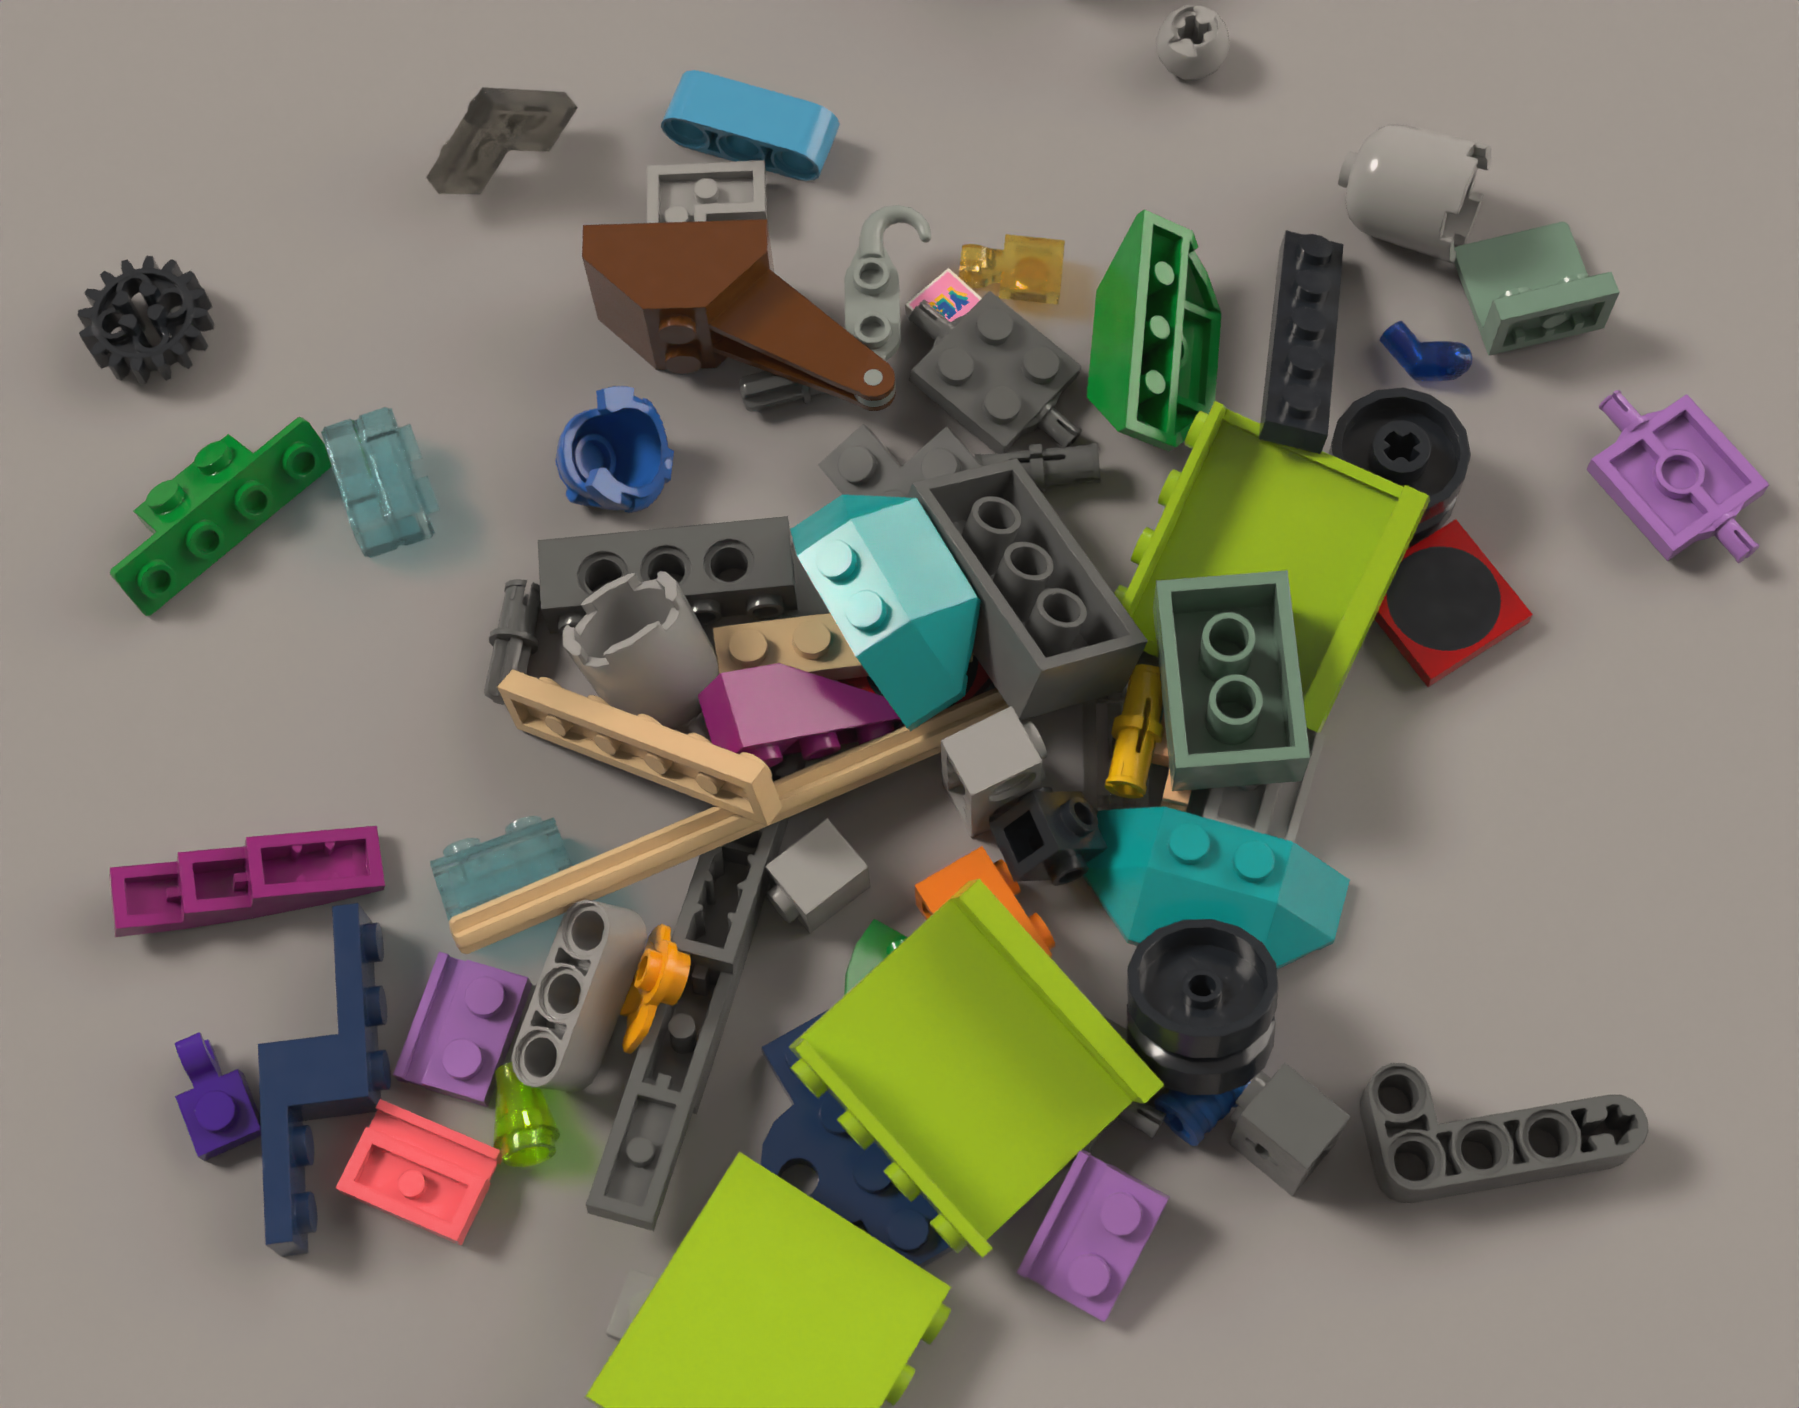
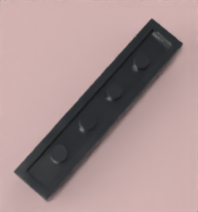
(1302, 343)

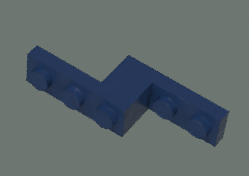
(321, 1080)

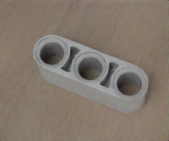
(555, 1017)

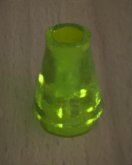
(523, 1121)

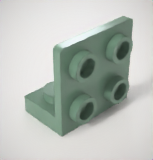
(1532, 288)

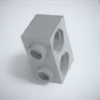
(991, 767)

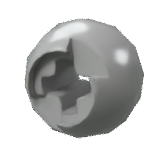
(1209, 39)

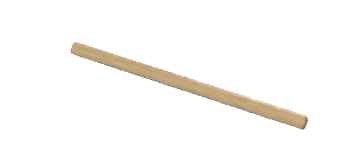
(712, 828)

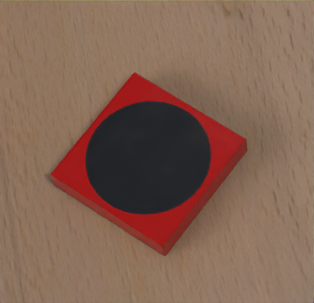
(1448, 604)

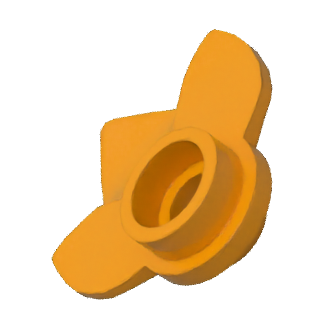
(657, 980)

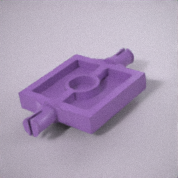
(1677, 477)

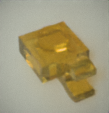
(1025, 268)

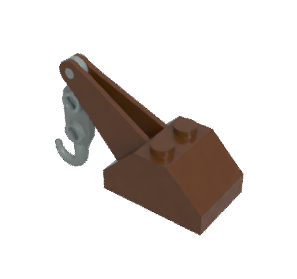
(711, 293)

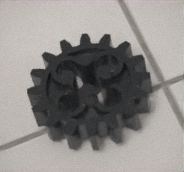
(130, 347)

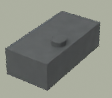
(1046, 615)

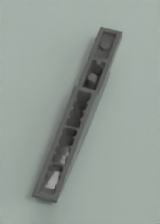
(684, 1038)

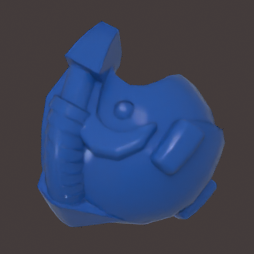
(615, 453)

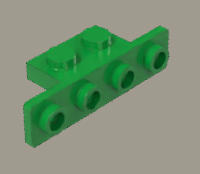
(215, 508)

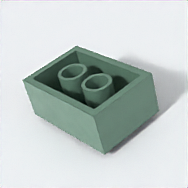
(1230, 681)

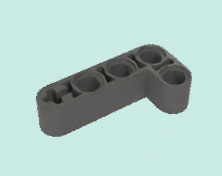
(1501, 1133)

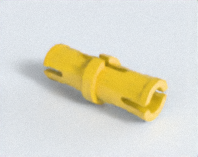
(1136, 733)

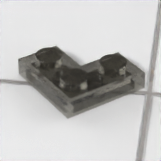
(493, 125)

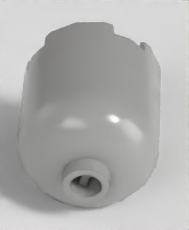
(1415, 188)
(644, 649)

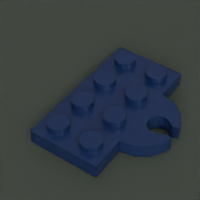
(848, 1177)

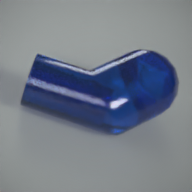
(1426, 359)

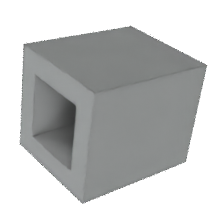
(816, 877)

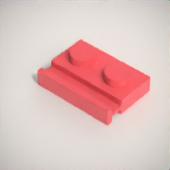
(420, 1172)

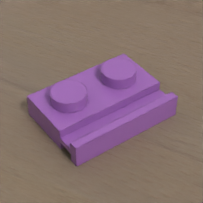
(463, 1029)
(1093, 1235)

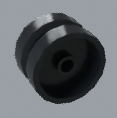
(1409, 442)
(1202, 1005)

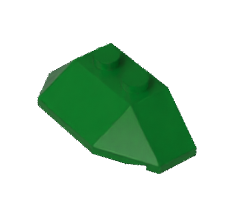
(1155, 335)

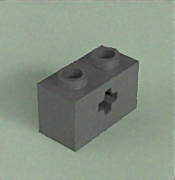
(1286, 1126)

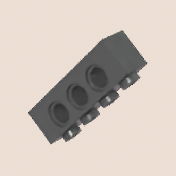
(696, 552)

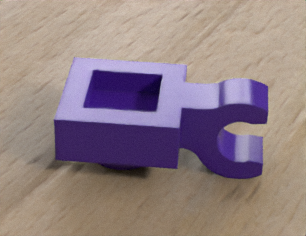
(220, 1106)

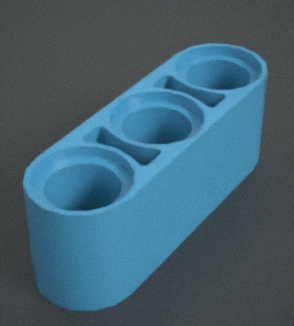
(750, 125)

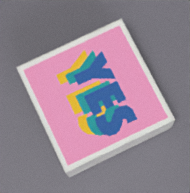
(946, 295)

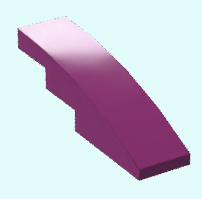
(247, 881)

